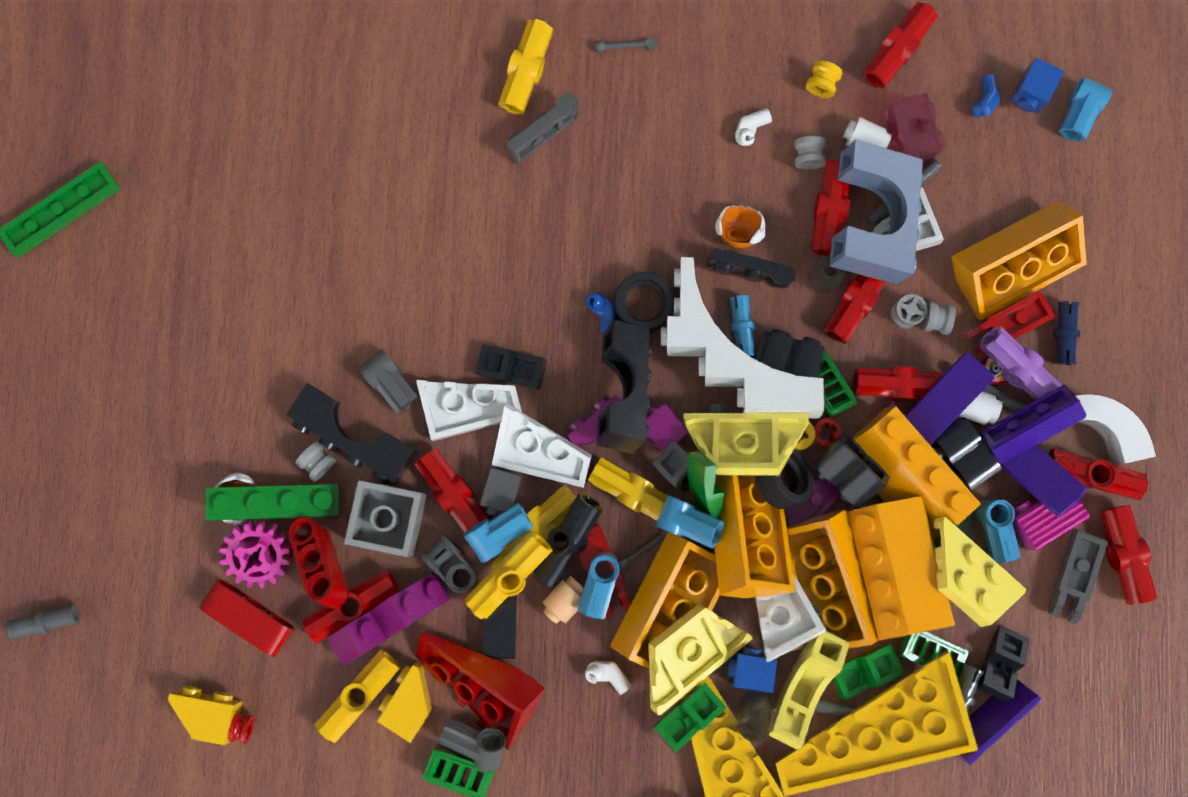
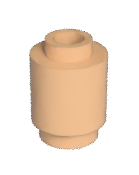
(563, 600)

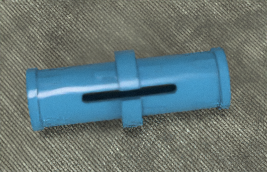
(742, 324)

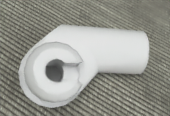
(748, 124)
(608, 672)

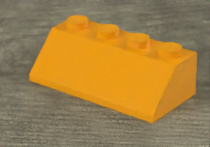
(1021, 259)
(914, 468)
(754, 547)
(899, 568)
(832, 577)
(674, 584)

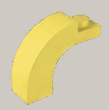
(808, 678)

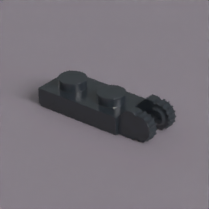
(752, 268)

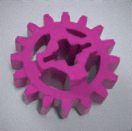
(266, 565)

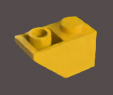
(410, 704)
(205, 715)

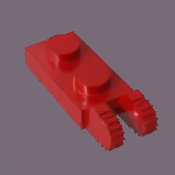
(1016, 318)
(598, 543)

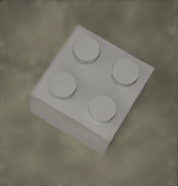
(385, 519)

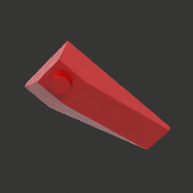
(493, 690)

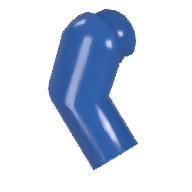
(989, 99)
(603, 308)

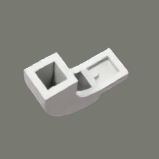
(1119, 428)

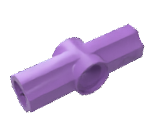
(1020, 364)

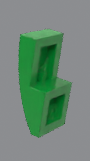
(701, 481)
(867, 671)
(689, 717)

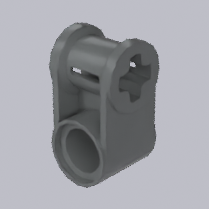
(450, 563)

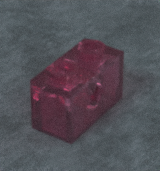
(921, 114)

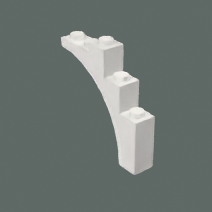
(723, 364)

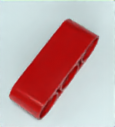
(327, 572)
(246, 617)

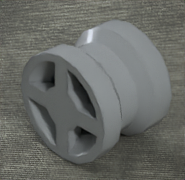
(810, 152)
(914, 308)
(939, 318)
(315, 461)

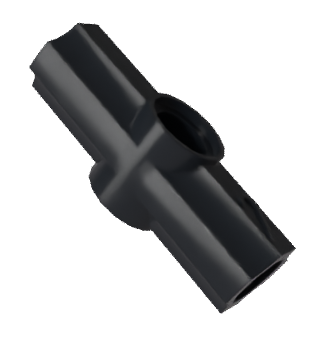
(575, 526)

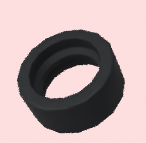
(648, 279)
(800, 482)

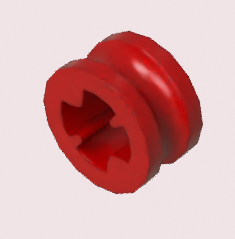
(829, 423)
(241, 728)

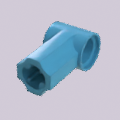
(1086, 103)
(684, 520)
(999, 533)
(491, 536)
(598, 587)

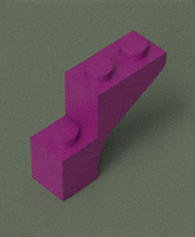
(662, 423)
(388, 618)

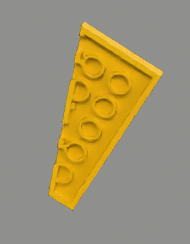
(899, 728)
(728, 761)

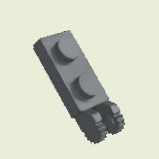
(543, 129)
(1077, 574)

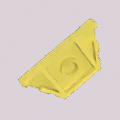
(746, 440)
(972, 576)
(689, 654)

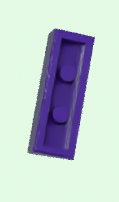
(949, 397)
(1033, 424)
(1045, 480)
(997, 717)

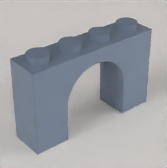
(898, 183)

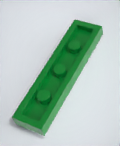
(59, 209)
(272, 502)

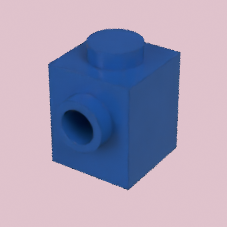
(1036, 86)
(751, 670)

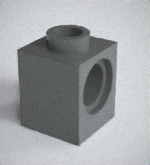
(674, 465)
(500, 491)

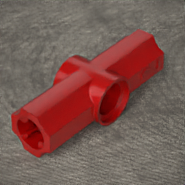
(900, 45)
(830, 209)
(854, 306)
(895, 382)
(1111, 479)
(451, 490)
(1128, 555)
(368, 595)

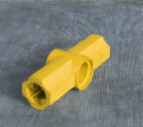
(526, 66)
(628, 488)
(546, 516)
(520, 563)
(344, 709)

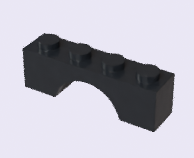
(627, 353)
(320, 414)

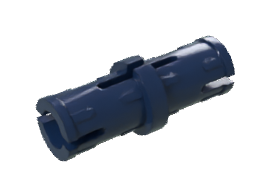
(1067, 333)

